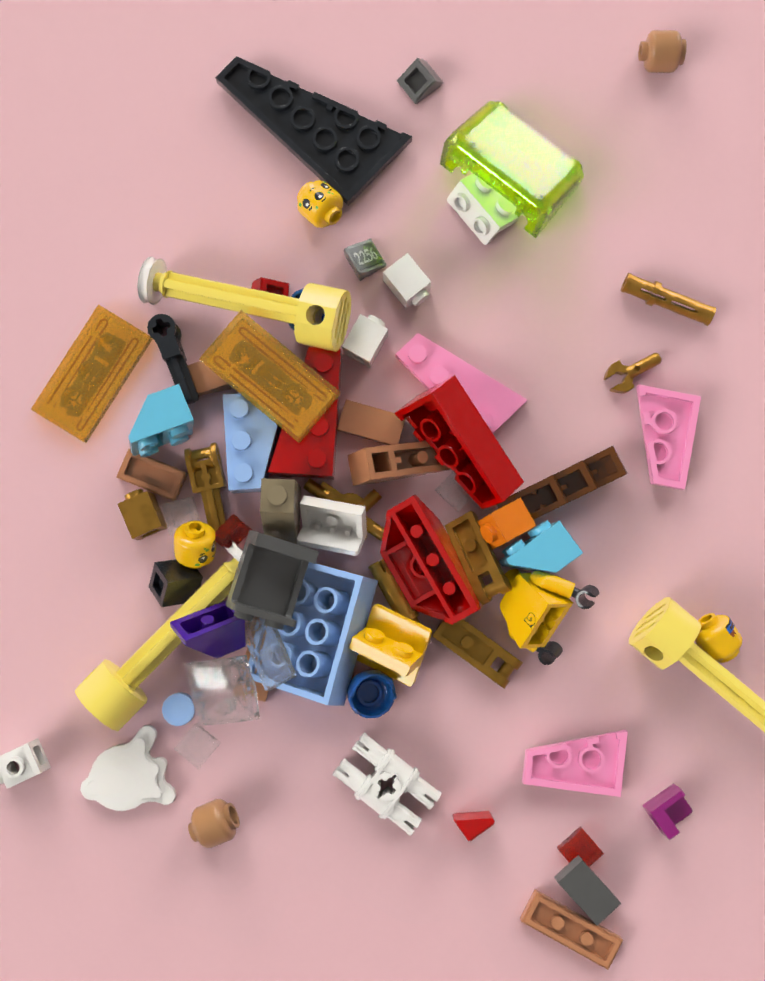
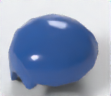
(371, 693)

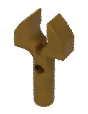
(631, 372)

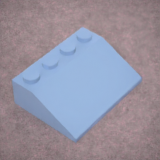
(327, 616)

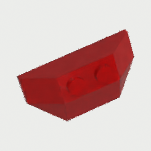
(426, 563)

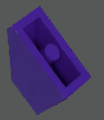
(211, 630)

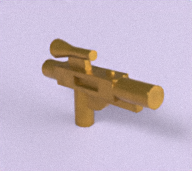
(327, 492)

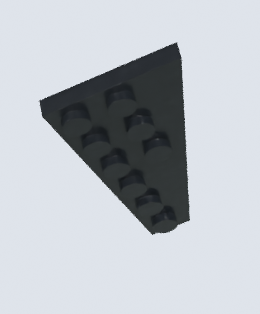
(320, 132)

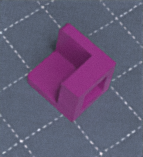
(668, 809)

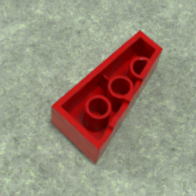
(462, 442)
(317, 451)

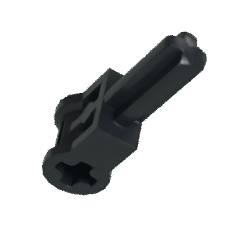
(173, 354)

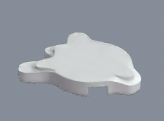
(129, 775)

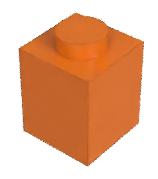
(506, 523)

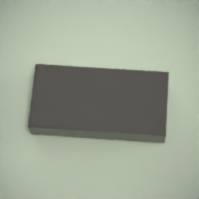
(587, 890)

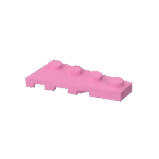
(435, 364)

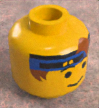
(719, 637)

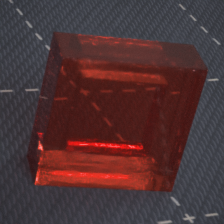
(231, 530)
(580, 844)

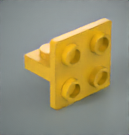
(392, 644)

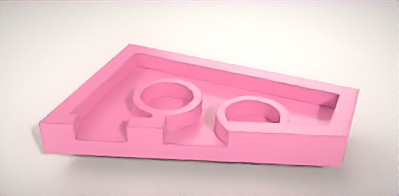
(668, 433)
(579, 765)

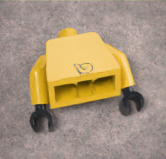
(538, 607)

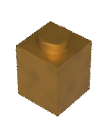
(142, 514)

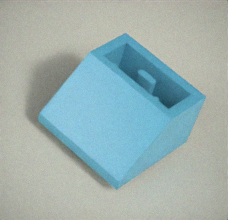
(161, 421)
(545, 551)

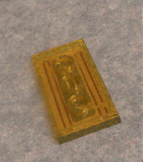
(92, 373)
(270, 376)

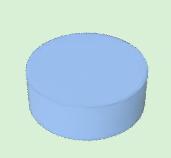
(178, 709)

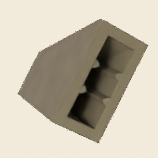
(280, 508)

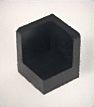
(173, 582)

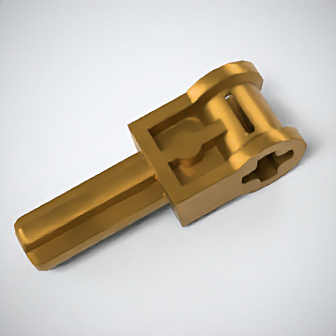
(207, 478)

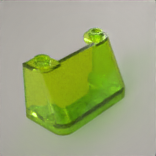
(514, 163)

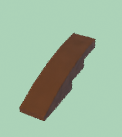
(570, 483)

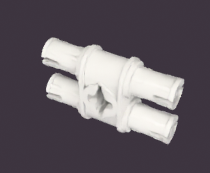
(387, 801)

